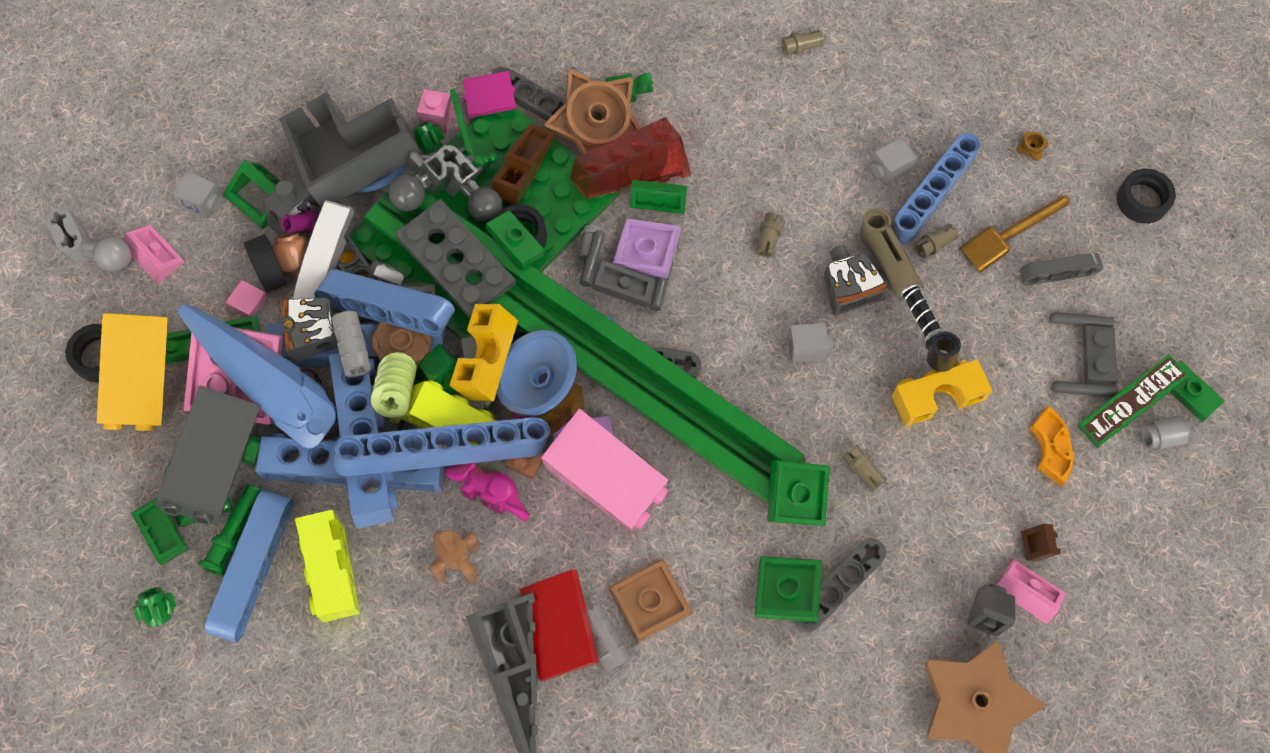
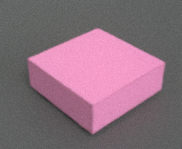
(246, 299)

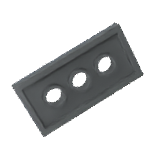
(460, 240)

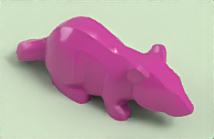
(492, 487)

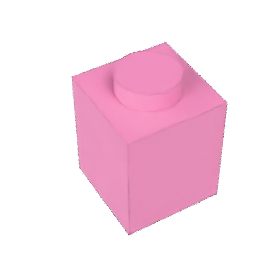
(436, 108)

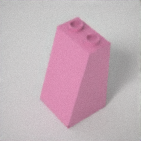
(605, 471)

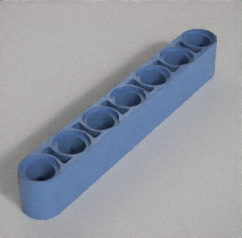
(431, 455)

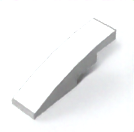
(323, 248)

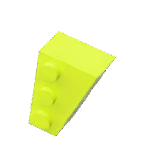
(436, 408)
(327, 566)

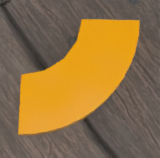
(1055, 445)

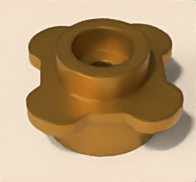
(1035, 139)

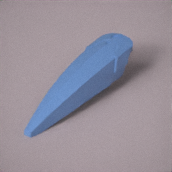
(274, 383)

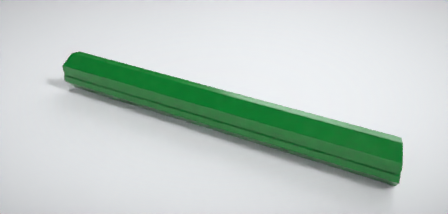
(624, 364)

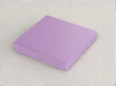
(647, 247)

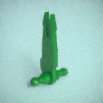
(479, 159)

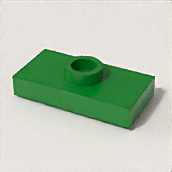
(658, 196)
(515, 239)
(1197, 395)
(159, 532)

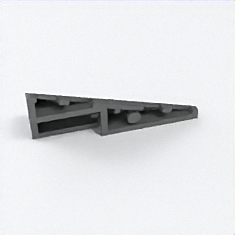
(506, 648)

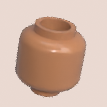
(290, 251)

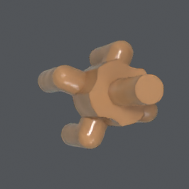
(454, 554)

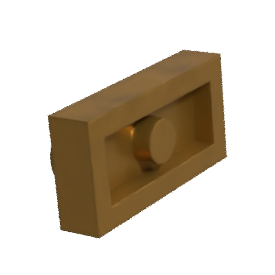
(564, 410)

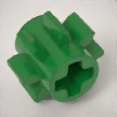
(428, 137)
(154, 606)

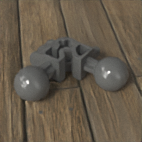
(457, 171)

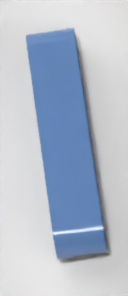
(940, 178)
(386, 302)
(249, 566)

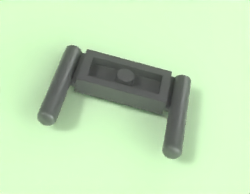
(621, 281)
(1099, 355)

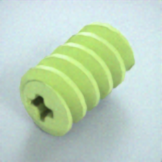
(393, 385)

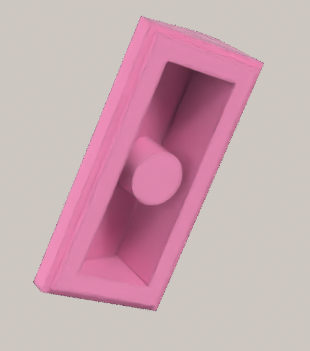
(152, 252)
(1031, 591)

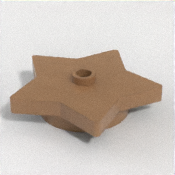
(588, 98)
(956, 711)

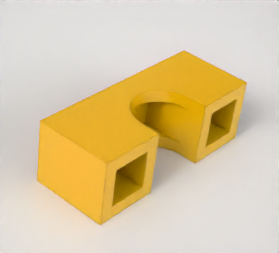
(493, 332)
(964, 383)

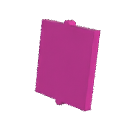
(489, 94)

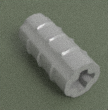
(351, 343)
(607, 643)

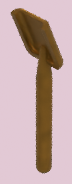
(991, 246)

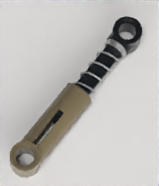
(907, 286)

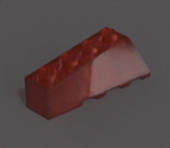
(642, 155)

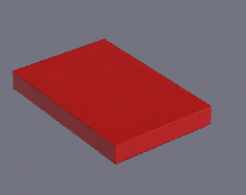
(562, 626)

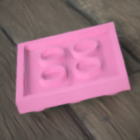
(206, 373)

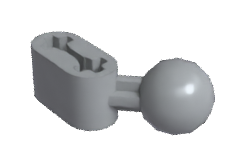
(109, 253)

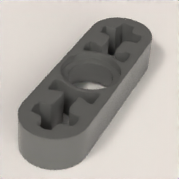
(1061, 269)

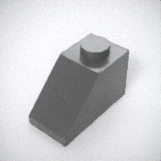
(992, 610)

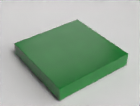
(798, 493)
(788, 589)

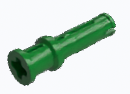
(226, 542)

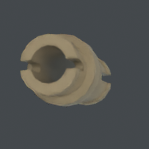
(798, 42)
(769, 231)
(932, 242)
(864, 467)

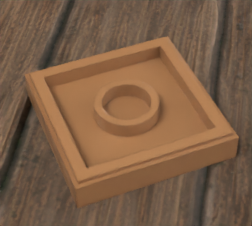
(650, 600)

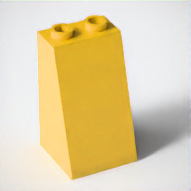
(131, 371)

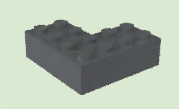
(346, 155)

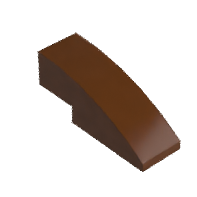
(522, 164)

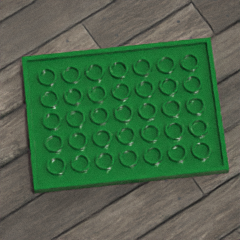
(550, 193)

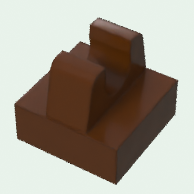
(1040, 542)

